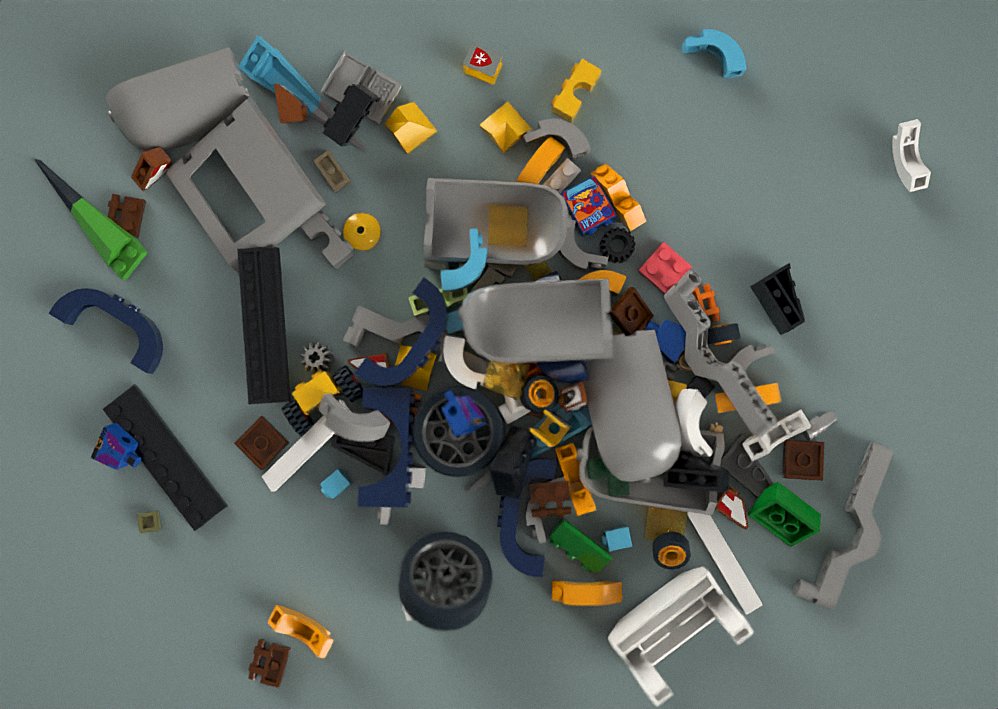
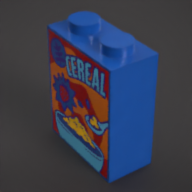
(589, 206)

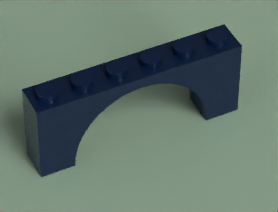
(393, 489)

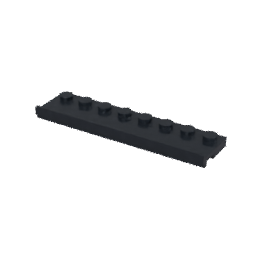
(264, 325)
(166, 458)

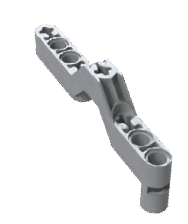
(396, 332)
(703, 362)
(867, 537)

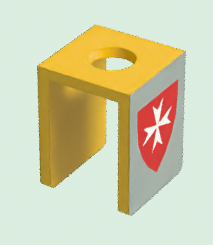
(482, 63)
(543, 431)

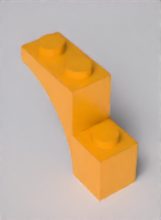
(615, 189)

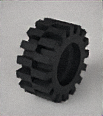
(625, 237)

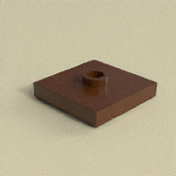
(631, 312)
(261, 442)
(803, 460)

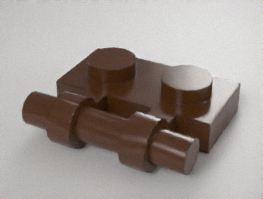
(131, 213)
(550, 492)
(275, 663)

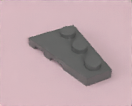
(743, 469)

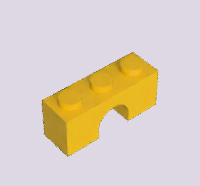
(583, 76)

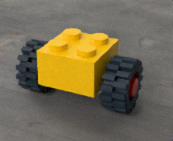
(310, 394)

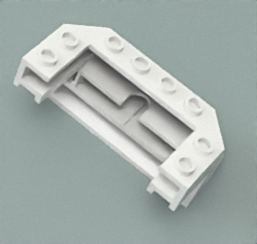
(668, 621)

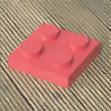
(664, 268)

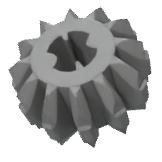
(313, 352)

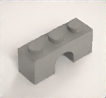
(337, 251)

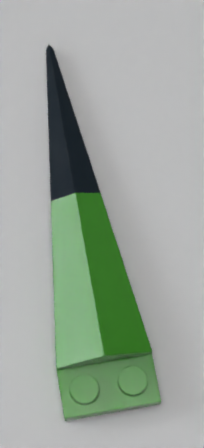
(111, 241)

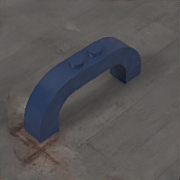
(150, 340)
(417, 355)
(562, 370)
(522, 561)

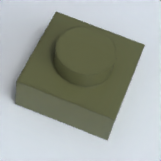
(149, 521)

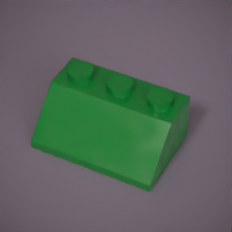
(785, 515)
(579, 546)

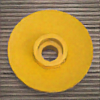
(368, 238)

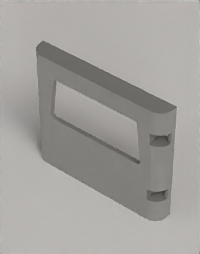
(264, 171)

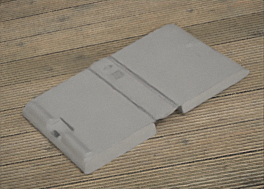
(353, 71)

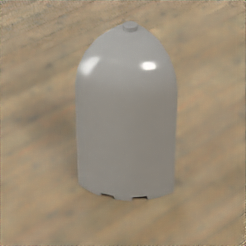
(178, 101)
(465, 205)
(539, 321)
(633, 408)
(654, 492)

